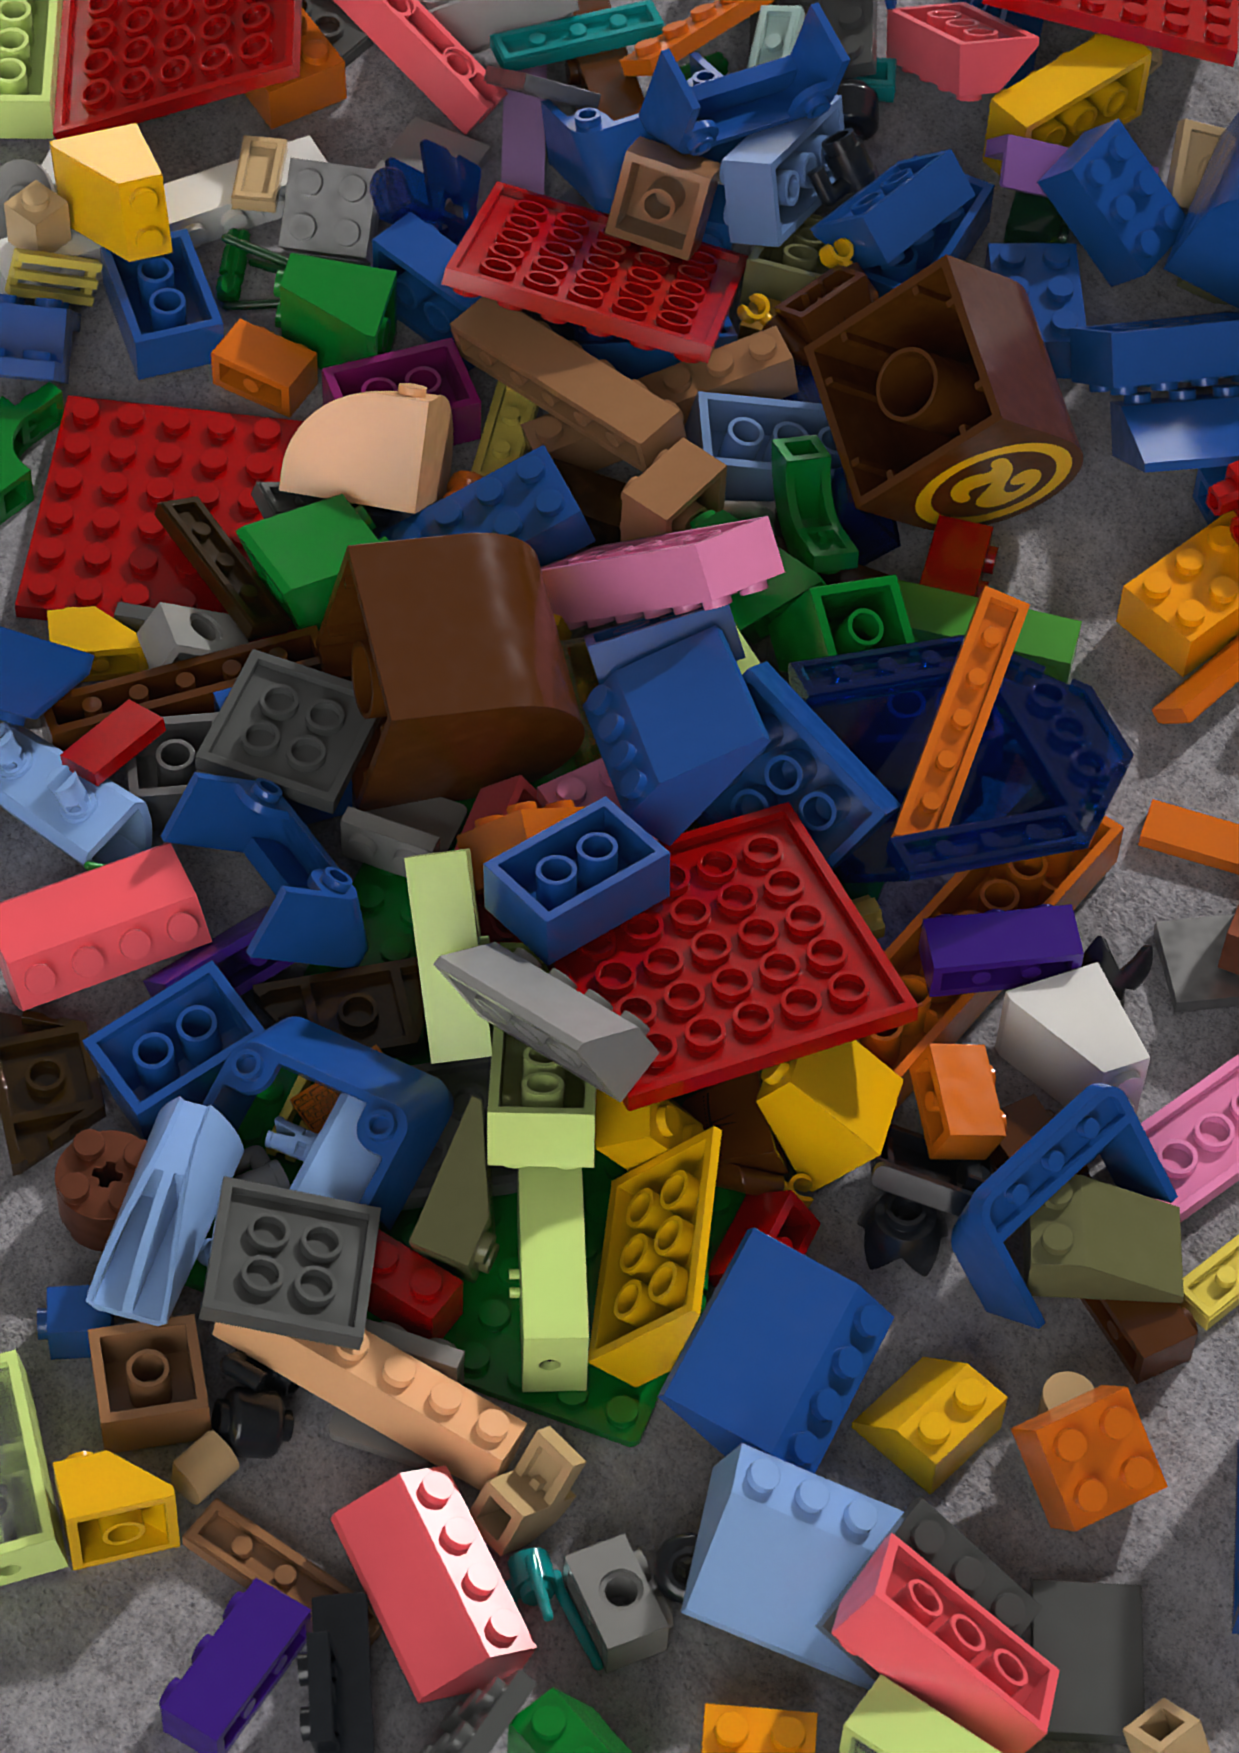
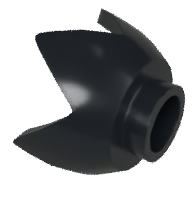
(1127, 977)
(892, 1238)

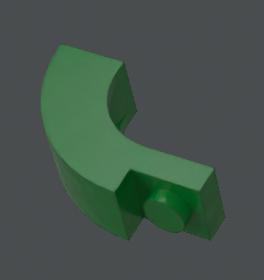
(19, 429)
(807, 507)

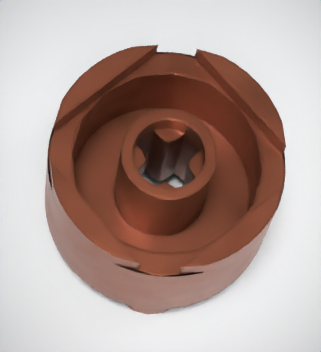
(94, 1181)

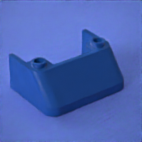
(747, 100)
(592, 147)
(36, 674)
(315, 904)
(402, 1110)
(1090, 1125)

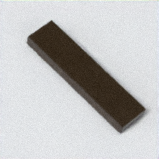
(223, 568)

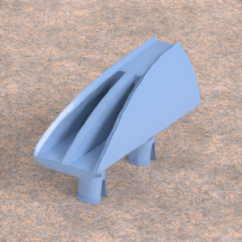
(63, 808)
(334, 1158)
(165, 1213)

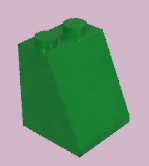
(337, 308)
(303, 552)
(757, 610)
(841, 621)
(561, 1726)

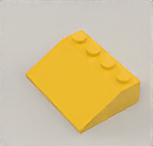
(654, 1261)

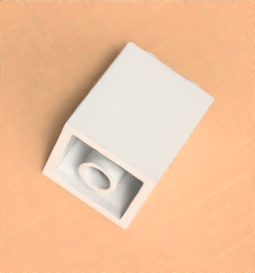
(1072, 1035)

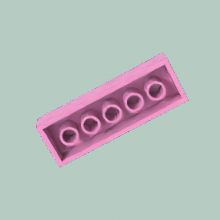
(663, 573)

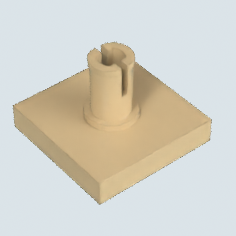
(1190, 158)

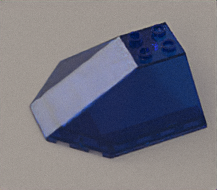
(1034, 783)

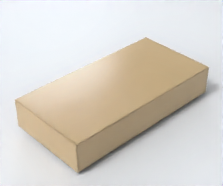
(259, 174)

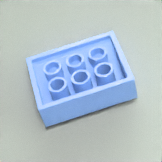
(779, 1554)

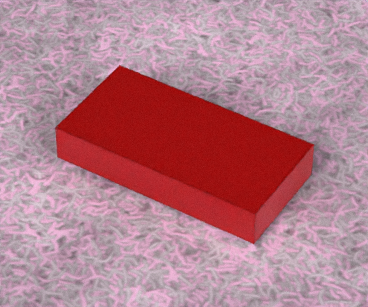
(113, 742)

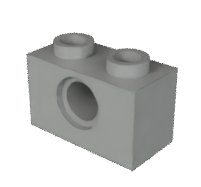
(185, 632)
(618, 1632)

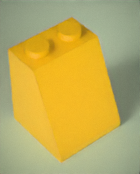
(114, 191)
(830, 1109)

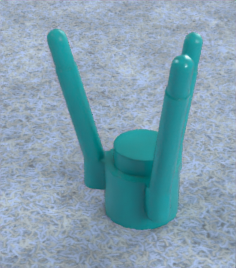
(536, 1583)

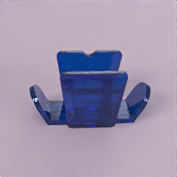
(404, 189)

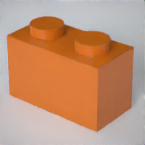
(264, 368)
(958, 1101)

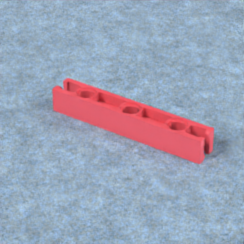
(428, 57)

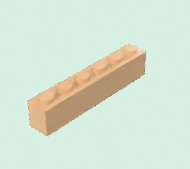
(395, 1398)

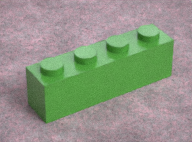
(943, 614)

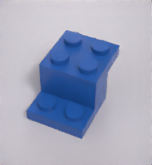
(36, 339)

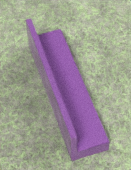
(1024, 161)

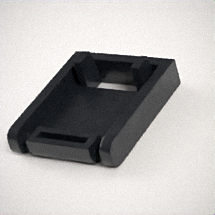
(909, 1173)

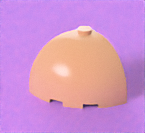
(374, 450)

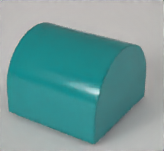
(884, 80)

